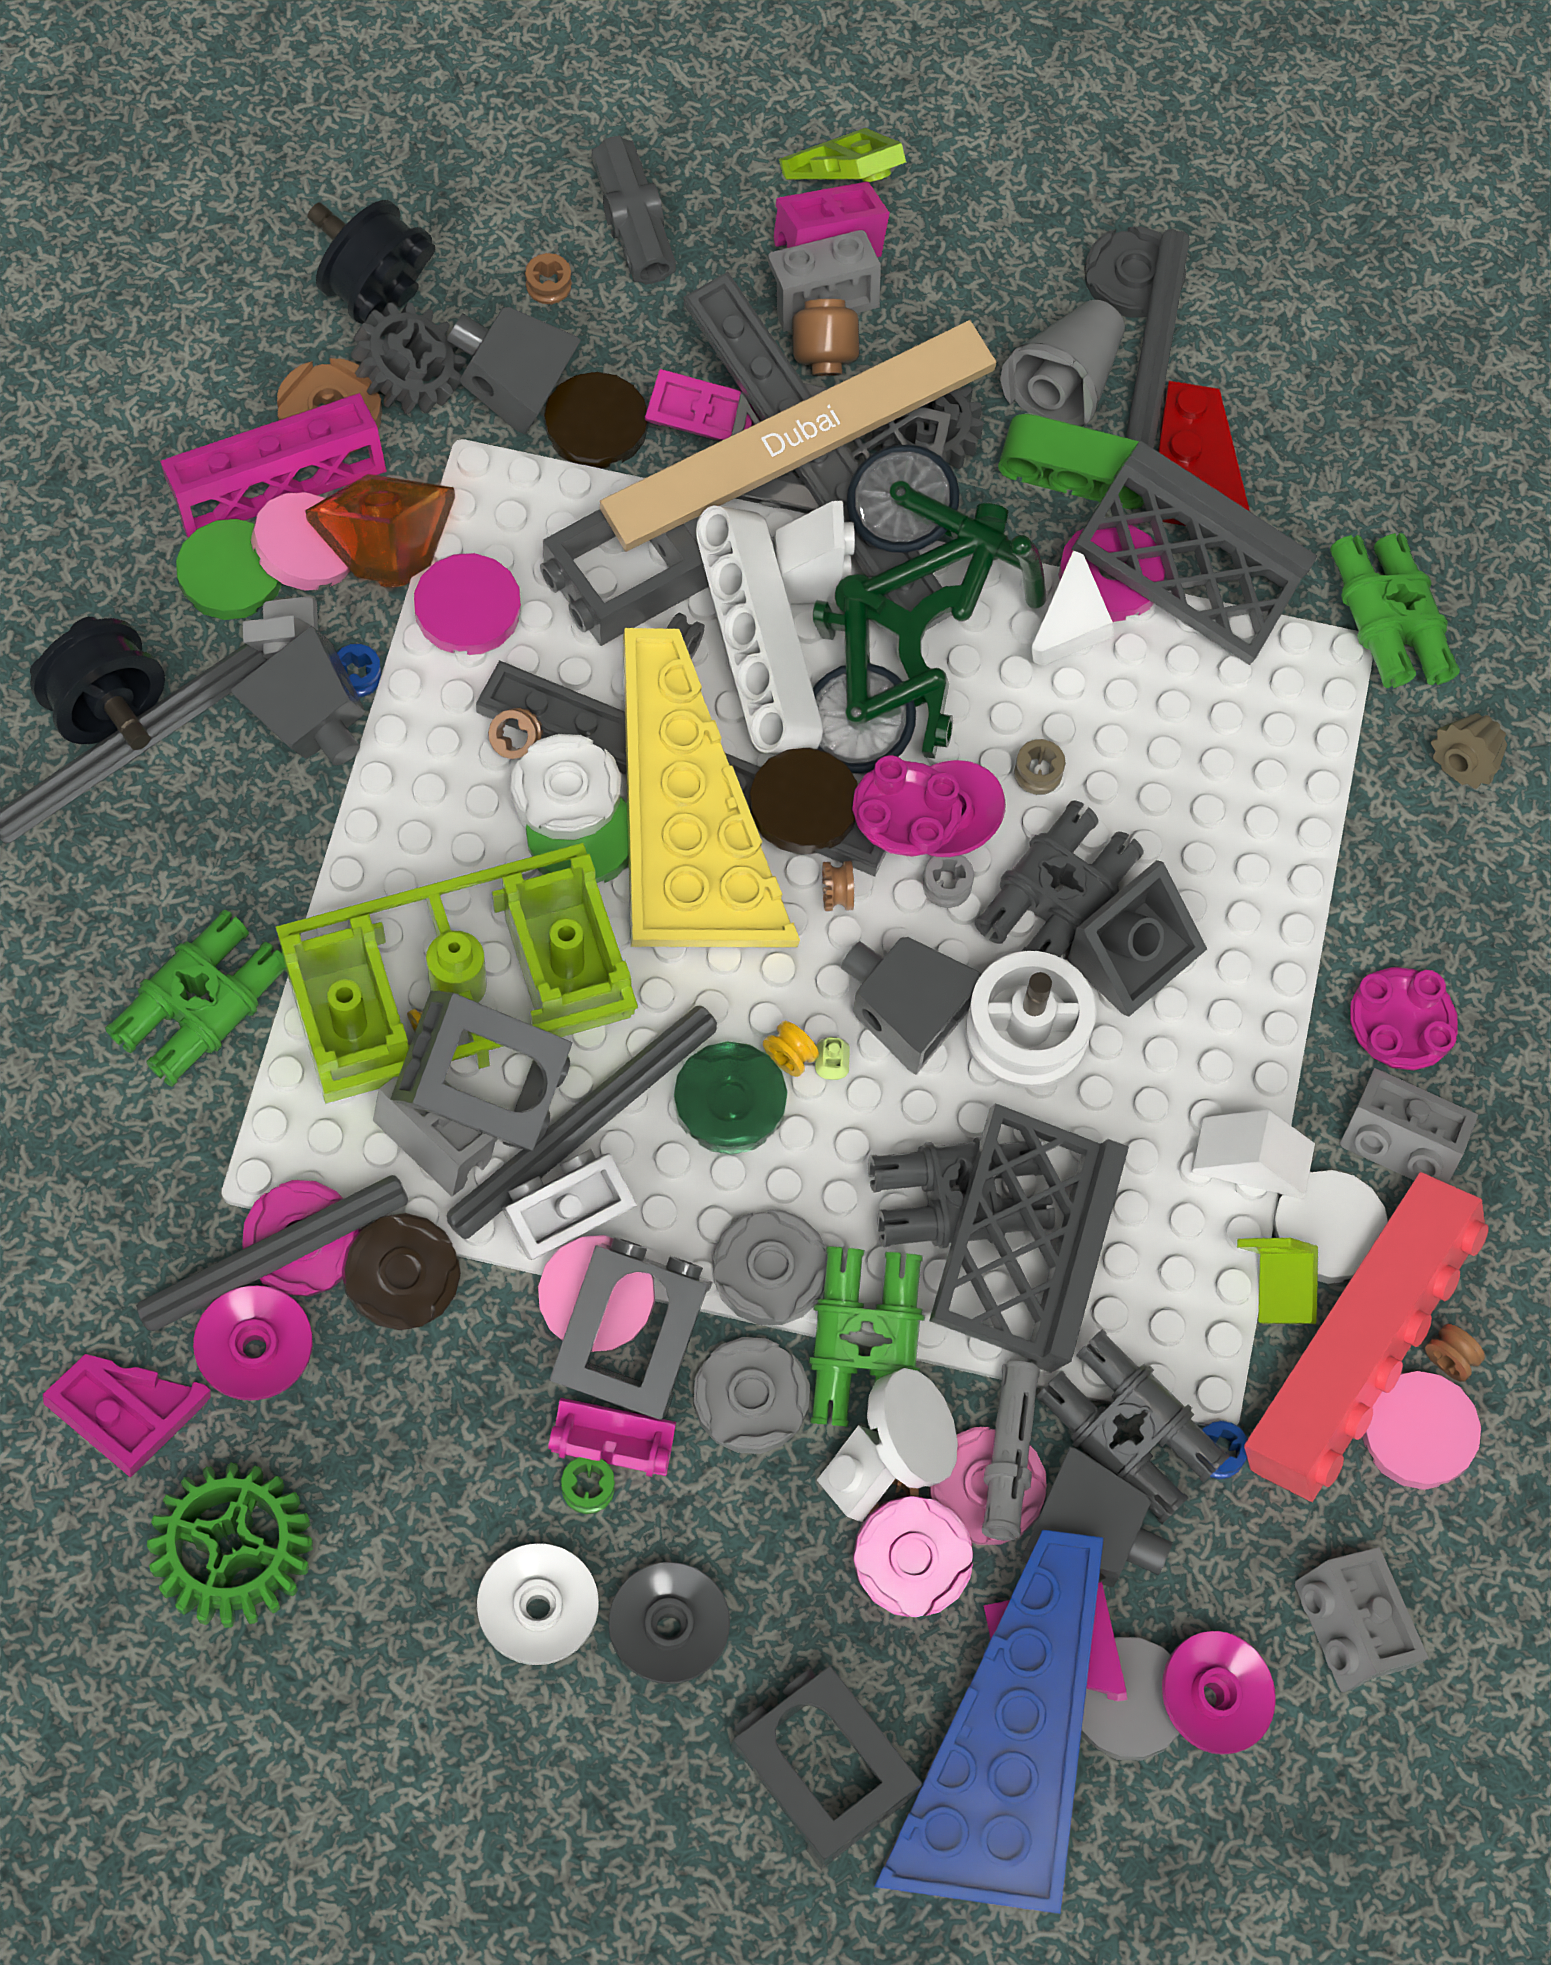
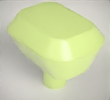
(833, 1058)

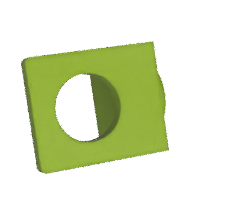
(1285, 1279)

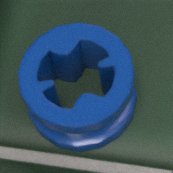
(360, 656)
(1237, 1438)

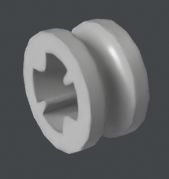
(944, 896)

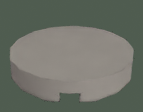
(770, 1267)
(750, 1416)
(1137, 1725)

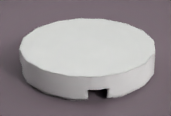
(566, 787)
(1338, 1217)
(913, 1428)

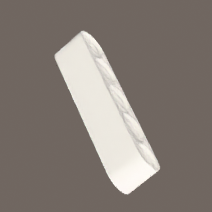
(758, 630)

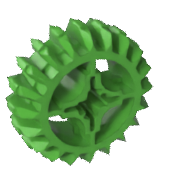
(243, 1497)

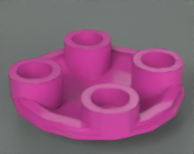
(907, 807)
(1404, 1017)

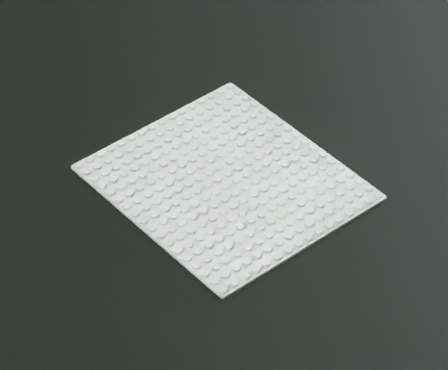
(1163, 734)

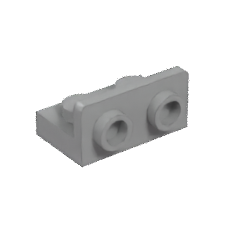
(826, 269)
(1408, 1128)
(1360, 1618)

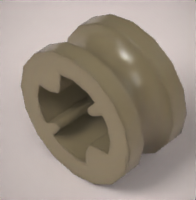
(1041, 750)

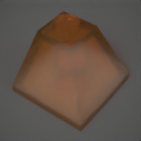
(384, 526)

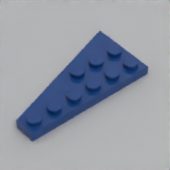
(1005, 1776)

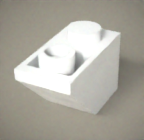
(815, 554)

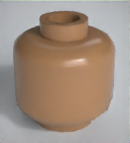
(825, 336)

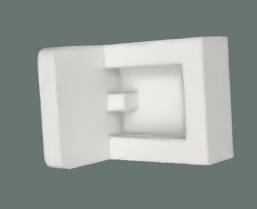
(857, 1475)

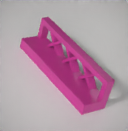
(274, 456)

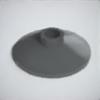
(675, 1593)

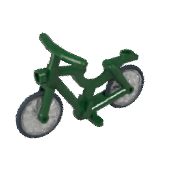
(901, 505)

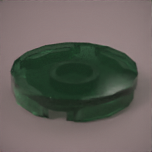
(730, 1097)

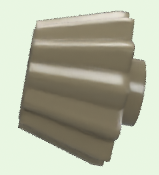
(1470, 749)

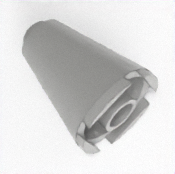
(1066, 364)

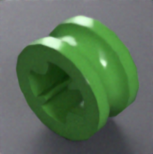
(569, 1485)

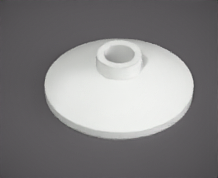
(533, 1574)

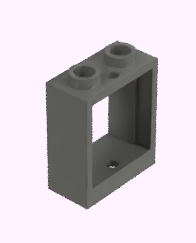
(637, 605)

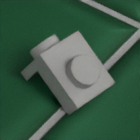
(280, 624)

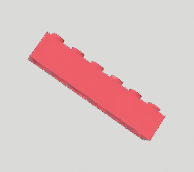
(1366, 1337)

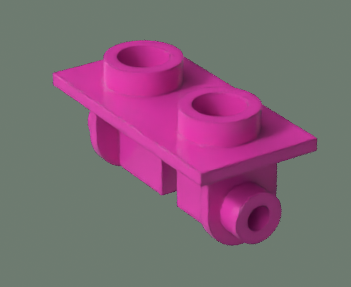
(613, 1436)

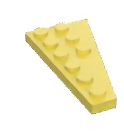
(690, 830)

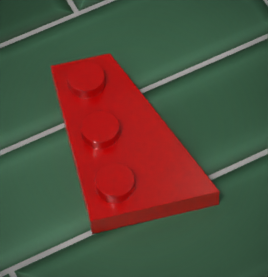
(1200, 439)

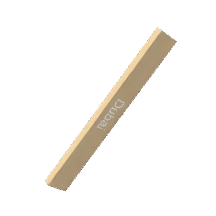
(797, 435)

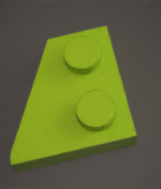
(852, 156)

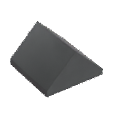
(1137, 940)

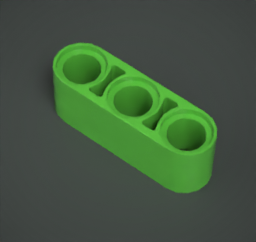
(1065, 458)

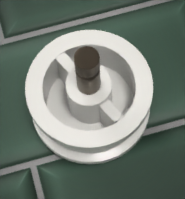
(1030, 1019)

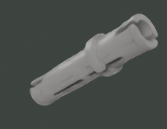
(1008, 1472)

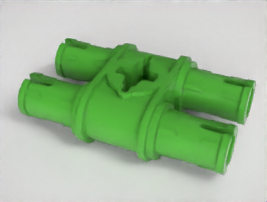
(1394, 610)
(201, 1022)
(842, 1314)

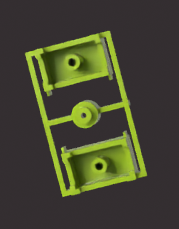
(557, 937)

